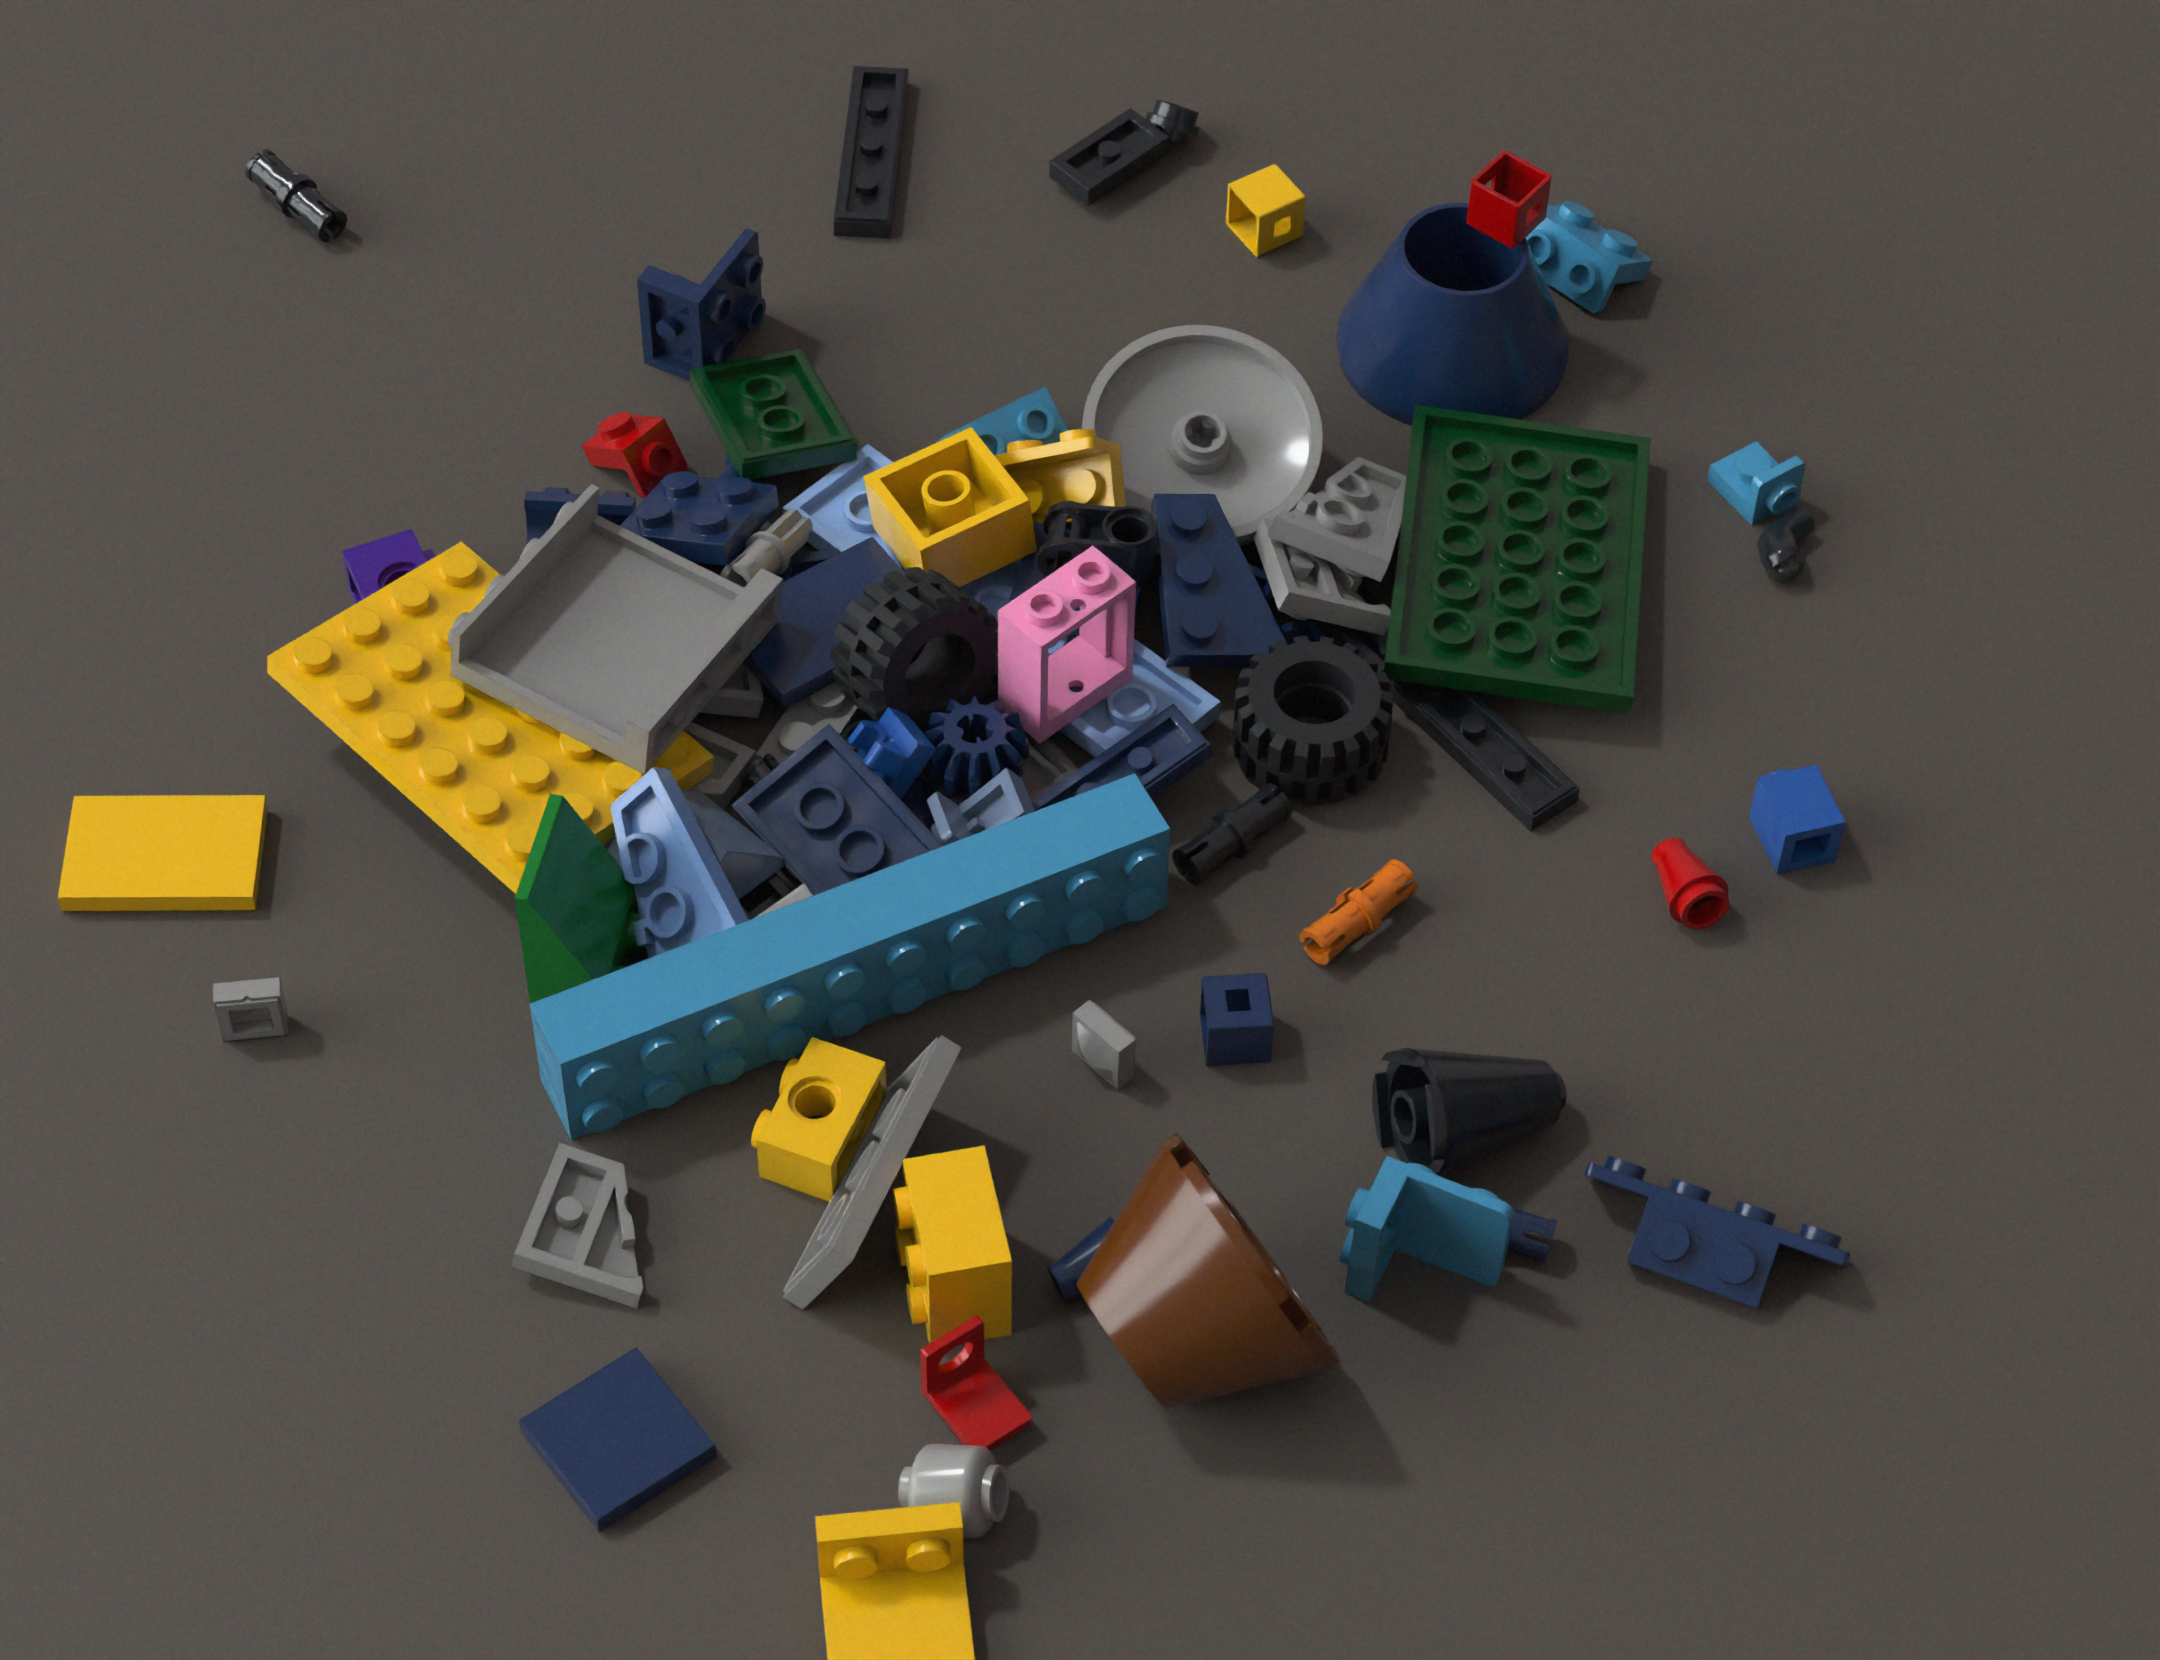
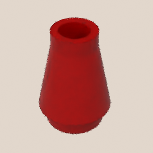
(1690, 886)

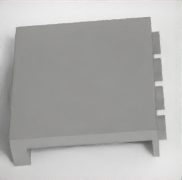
(610, 635)

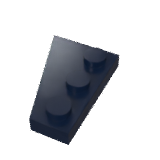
(1206, 587)

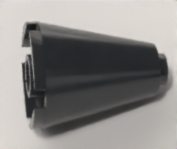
(1461, 1106)

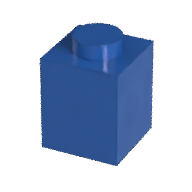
(1796, 819)

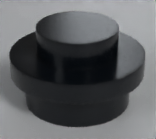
(1174, 120)

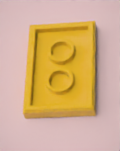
(163, 853)

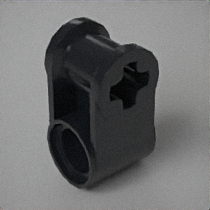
(1121, 533)

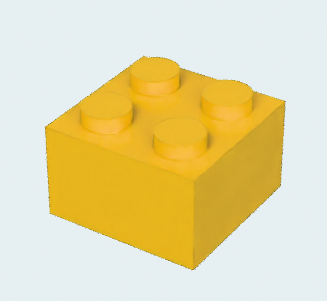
(951, 510)
(953, 1243)

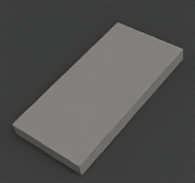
(871, 1172)

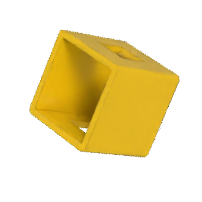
(1265, 210)

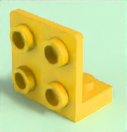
(894, 1584)

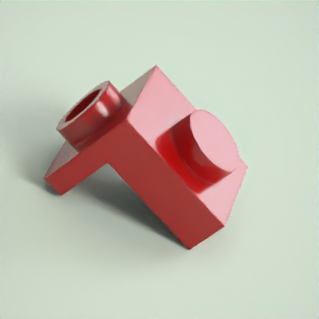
(639, 446)

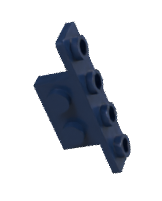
(1707, 1244)

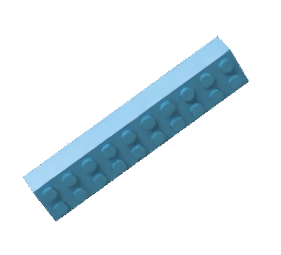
(850, 956)

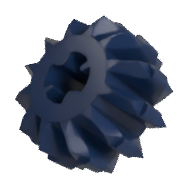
(974, 745)

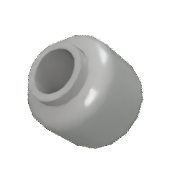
(960, 1475)

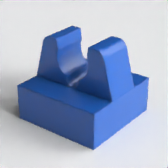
(893, 749)

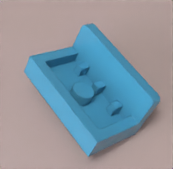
(1583, 256)

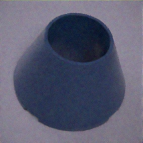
(1453, 324)

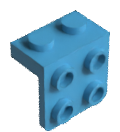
(1428, 1220)

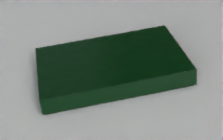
(772, 414)

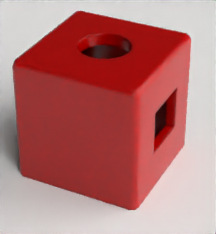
(1514, 201)

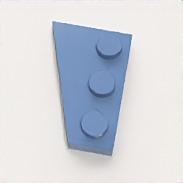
(672, 866)

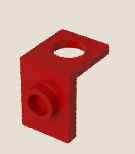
(969, 1390)

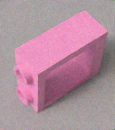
(1095, 660)

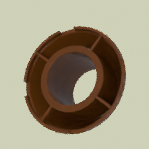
(1196, 1291)

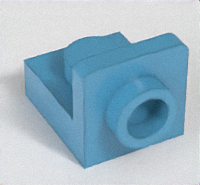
(1757, 482)

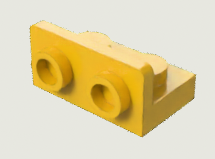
(1071, 470)

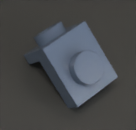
(992, 805)

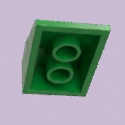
(572, 906)

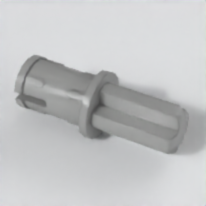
(770, 548)

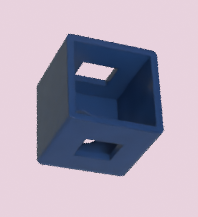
(1236, 1019)

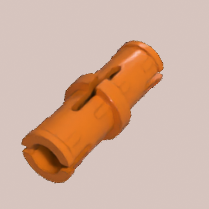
(1358, 912)

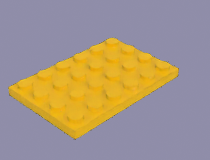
(451, 749)

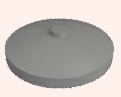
(1209, 417)

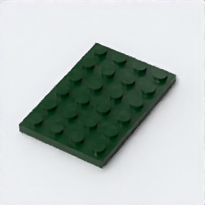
(1519, 560)

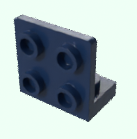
(701, 323)

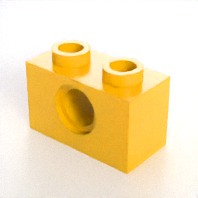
(816, 1152)

